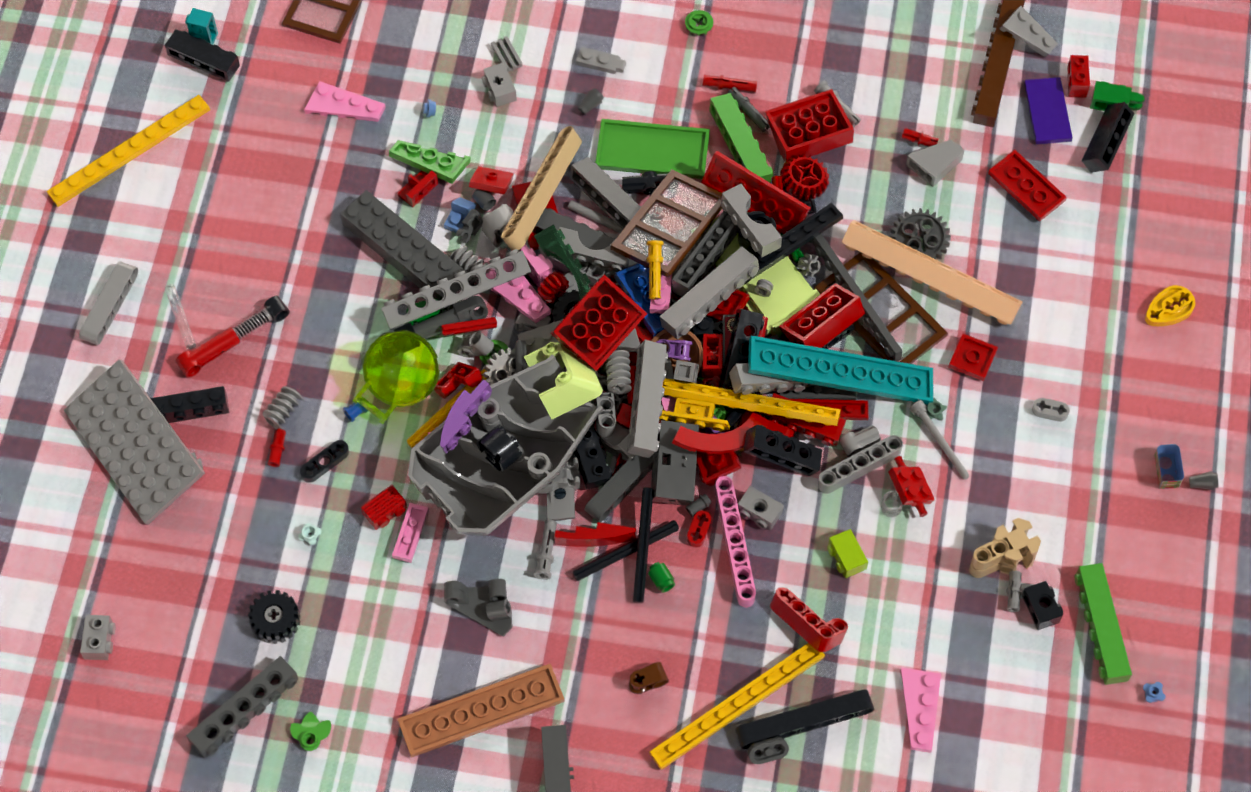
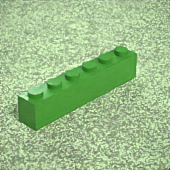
(739, 135)
(1103, 624)

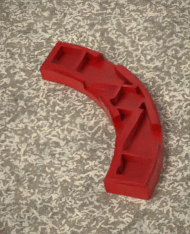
(717, 443)

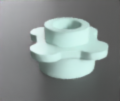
(309, 528)

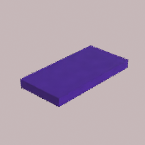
(1048, 110)

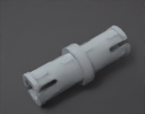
(1014, 591)

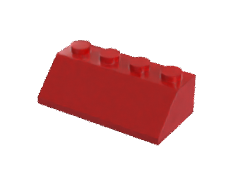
(824, 317)

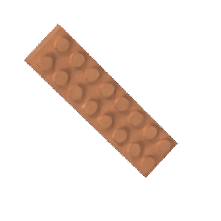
(480, 710)

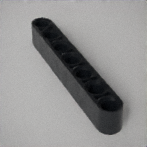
(806, 718)

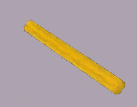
(438, 417)

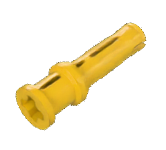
(654, 259)

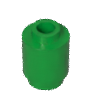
(661, 577)

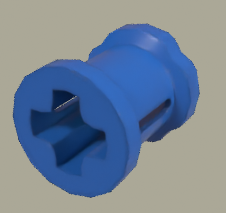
(353, 411)

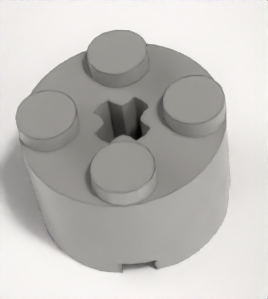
(495, 223)

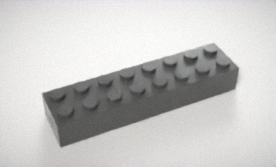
(400, 244)

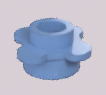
(1150, 697)

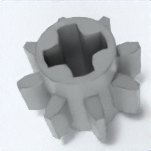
(809, 265)

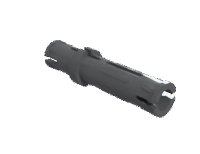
(749, 109)

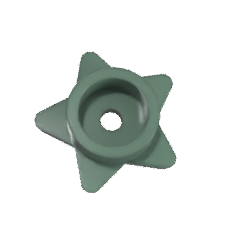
(939, 409)

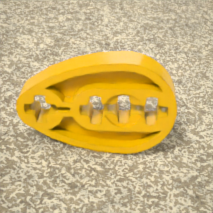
(1167, 297)

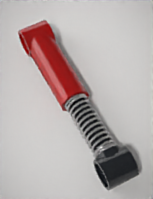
(192, 361)

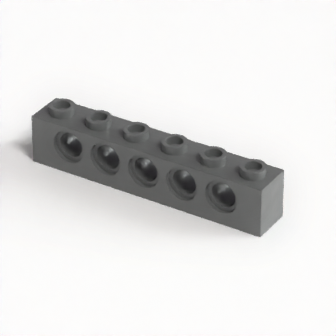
(705, 255)
(246, 696)

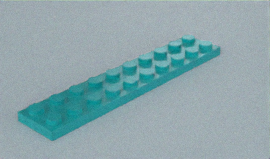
(840, 370)

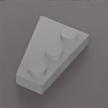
(1024, 27)

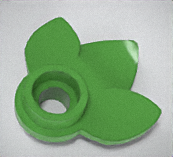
(310, 729)

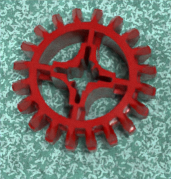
(811, 186)

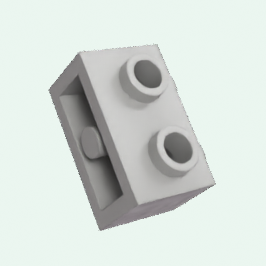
(97, 637)

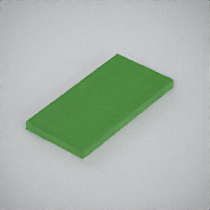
(652, 147)

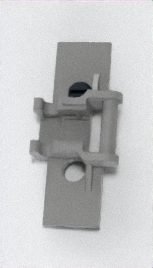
(561, 492)

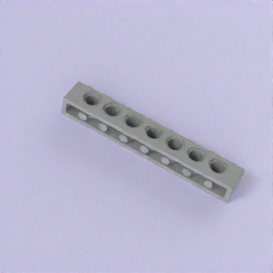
(520, 268)

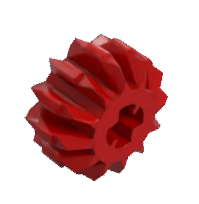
(553, 287)

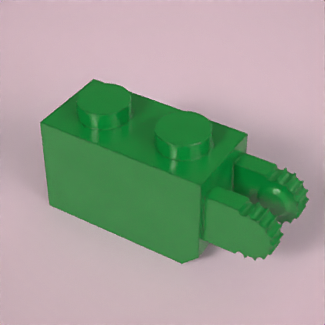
(1107, 94)

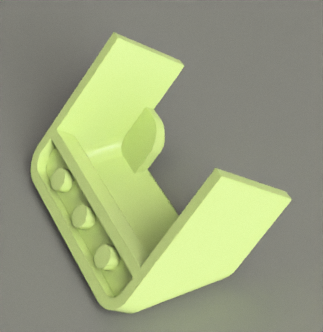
(572, 387)

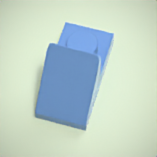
(459, 211)

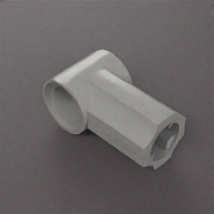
(856, 442)

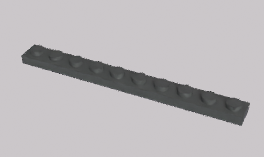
(843, 278)

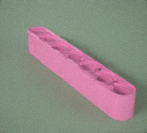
(738, 549)

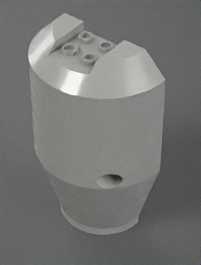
(468, 486)

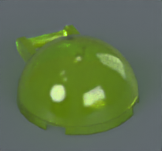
(398, 371)

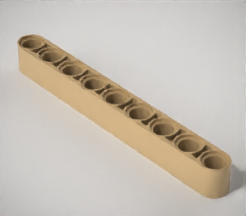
(541, 188)

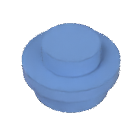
(429, 108)

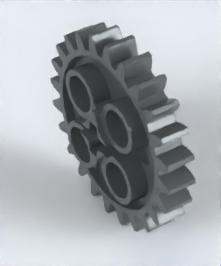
(936, 233)

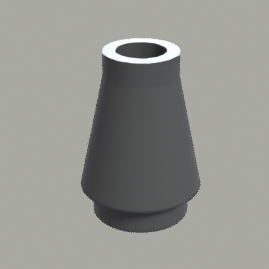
(591, 100)
(1204, 481)

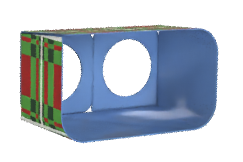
(1173, 452)

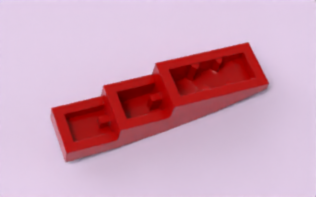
(603, 535)

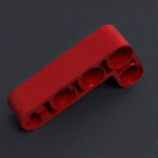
(806, 622)

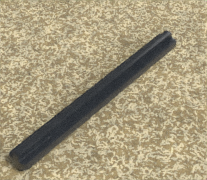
(643, 545)
(623, 551)

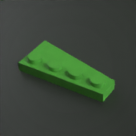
(446, 166)

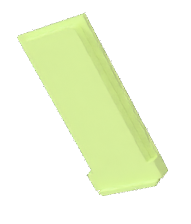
(788, 295)

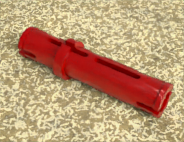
(729, 83)

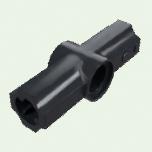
(645, 183)

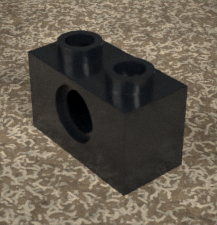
(1042, 616)

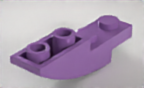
(458, 421)

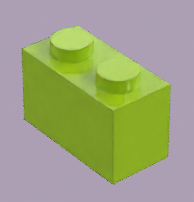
(847, 553)

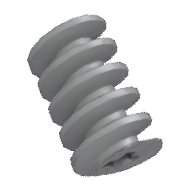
(466, 260)
(618, 372)
(280, 406)

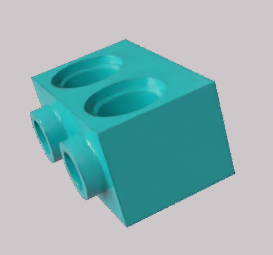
(202, 25)

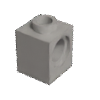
(686, 371)

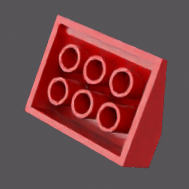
(810, 125)
(599, 323)

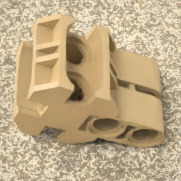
(1006, 550)

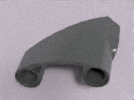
(483, 604)

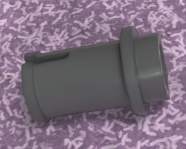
(698, 505)

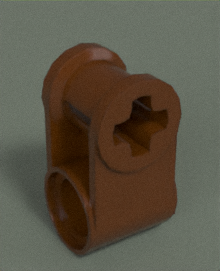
(650, 676)

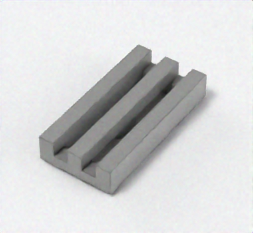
(501, 43)

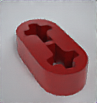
(703, 531)

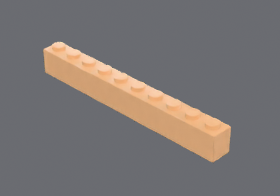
(931, 272)

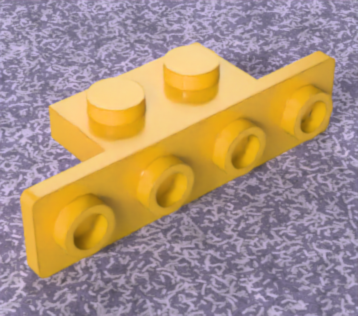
(695, 413)

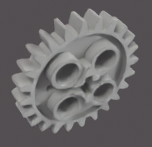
(501, 364)

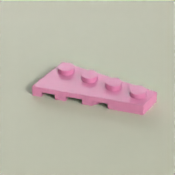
(336, 101)
(521, 295)
(921, 702)

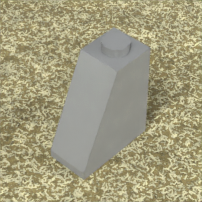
(935, 161)

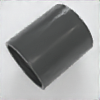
(484, 199)

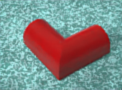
(458, 375)

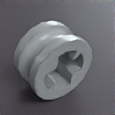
(764, 288)

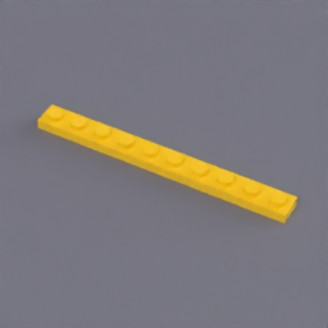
(128, 150)
(752, 402)
(735, 705)

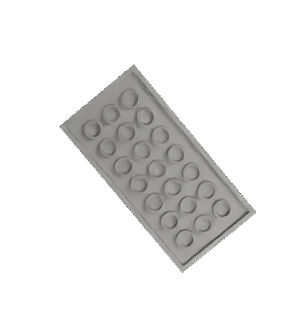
(134, 442)

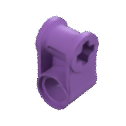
(676, 348)

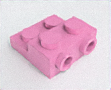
(538, 264)

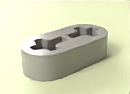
(1051, 409)

